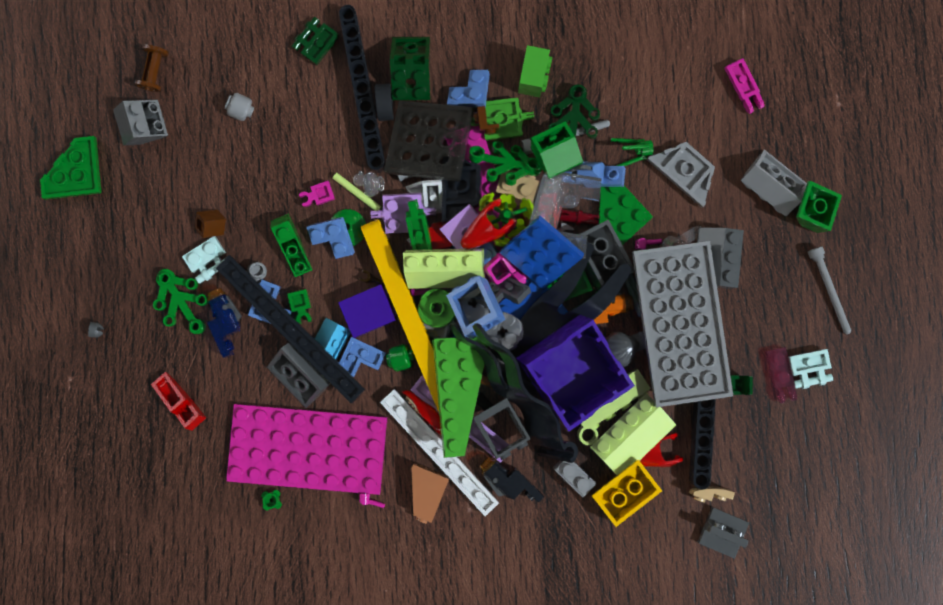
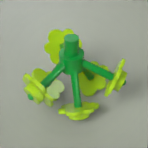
(506, 212)

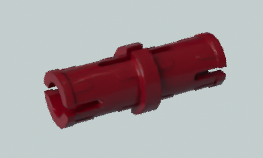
(579, 217)

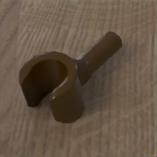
(371, 278)

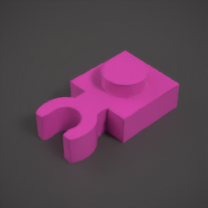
(320, 194)

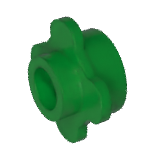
(267, 504)

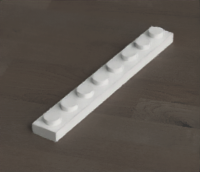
(432, 445)

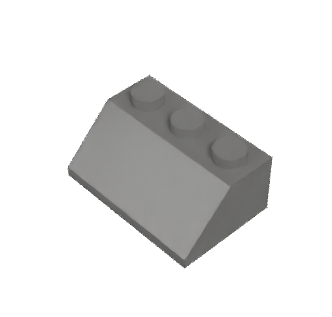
(774, 183)

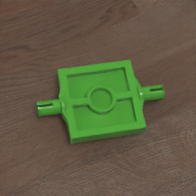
(508, 116)

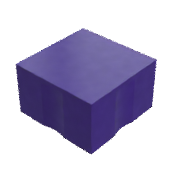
(575, 371)

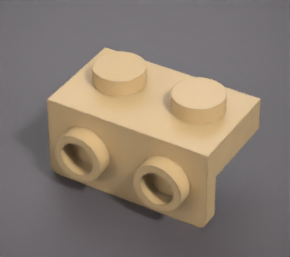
(524, 187)

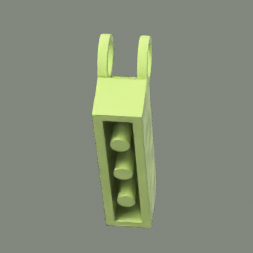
(608, 411)

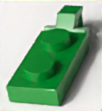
(418, 227)

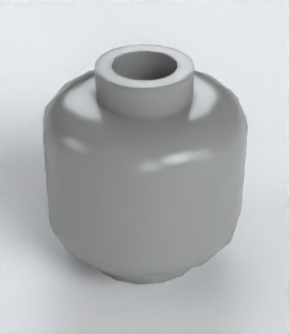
(239, 107)

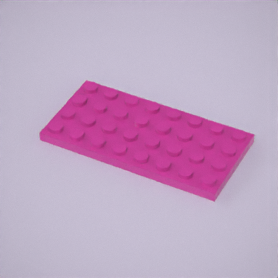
(307, 449)

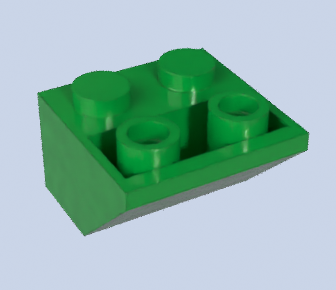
(556, 150)

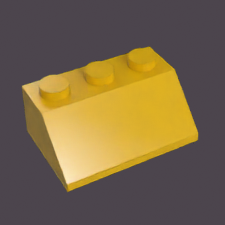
(626, 493)

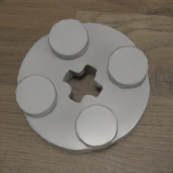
(514, 334)

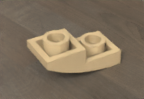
(708, 493)

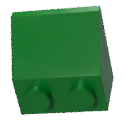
(818, 208)

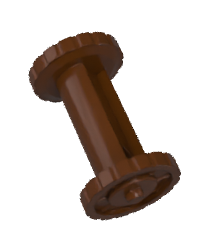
(151, 68)

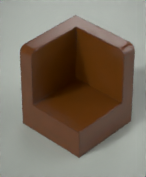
(210, 223)

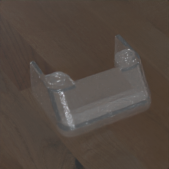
(565, 192)

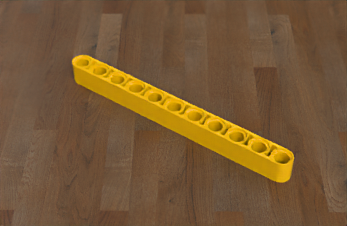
(402, 302)

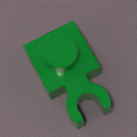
(299, 302)

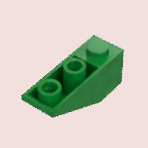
(291, 245)

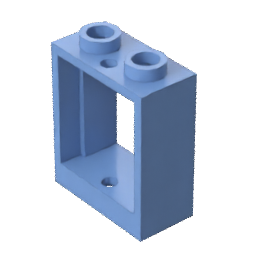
(487, 321)

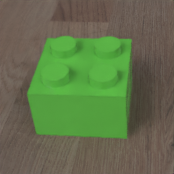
(533, 76)

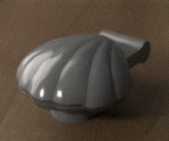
(625, 346)

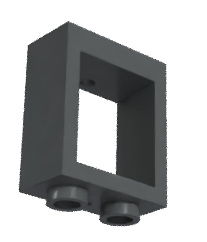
(519, 444)

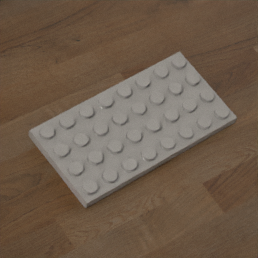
(682, 324)

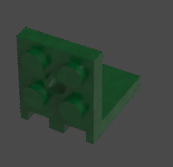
(410, 60)

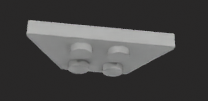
(686, 170)

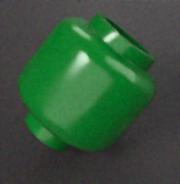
(400, 357)

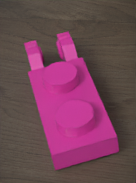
(744, 84)

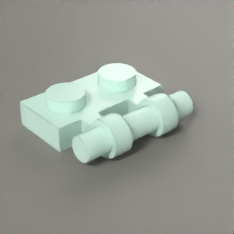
(203, 255)
(811, 362)

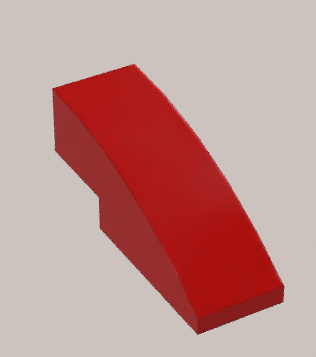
(178, 401)

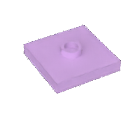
(458, 225)

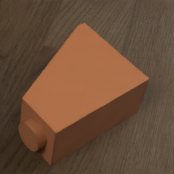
(427, 491)

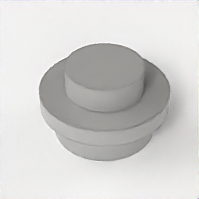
(257, 271)

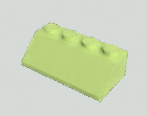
(442, 267)
(633, 435)

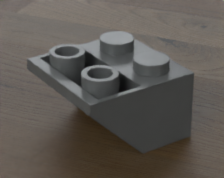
(140, 121)

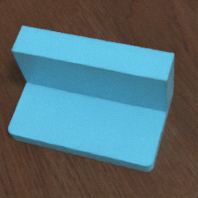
(332, 337)

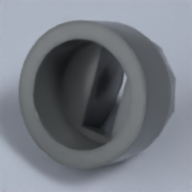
(94, 328)

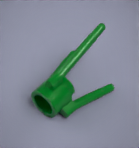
(641, 147)

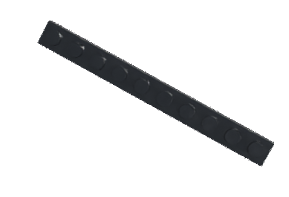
(291, 329)

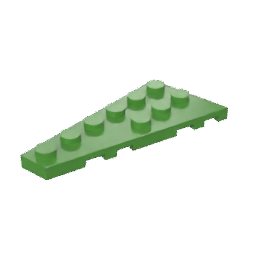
(458, 383)

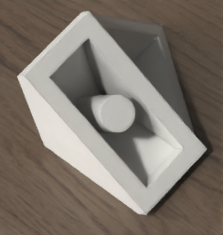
(430, 191)

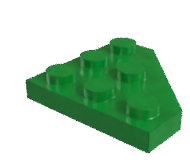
(74, 171)
(623, 211)

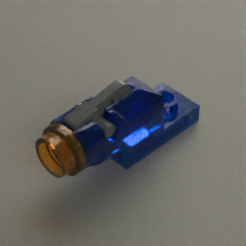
(226, 321)

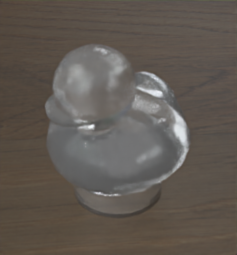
(371, 183)

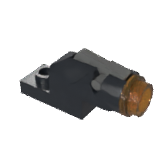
(508, 483)

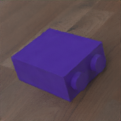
(368, 311)

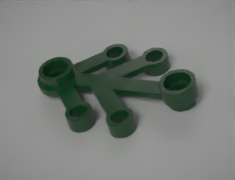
(575, 115)

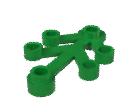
(528, 166)
(178, 299)

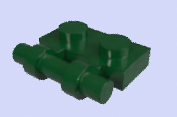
(319, 43)

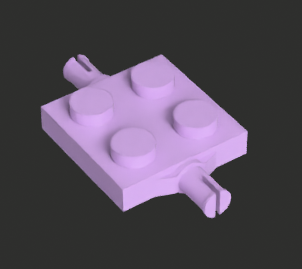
(395, 211)

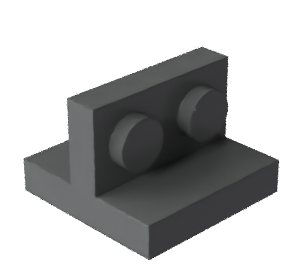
(724, 532)

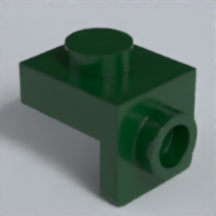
(742, 384)

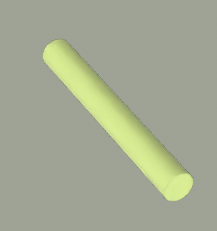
(358, 193)

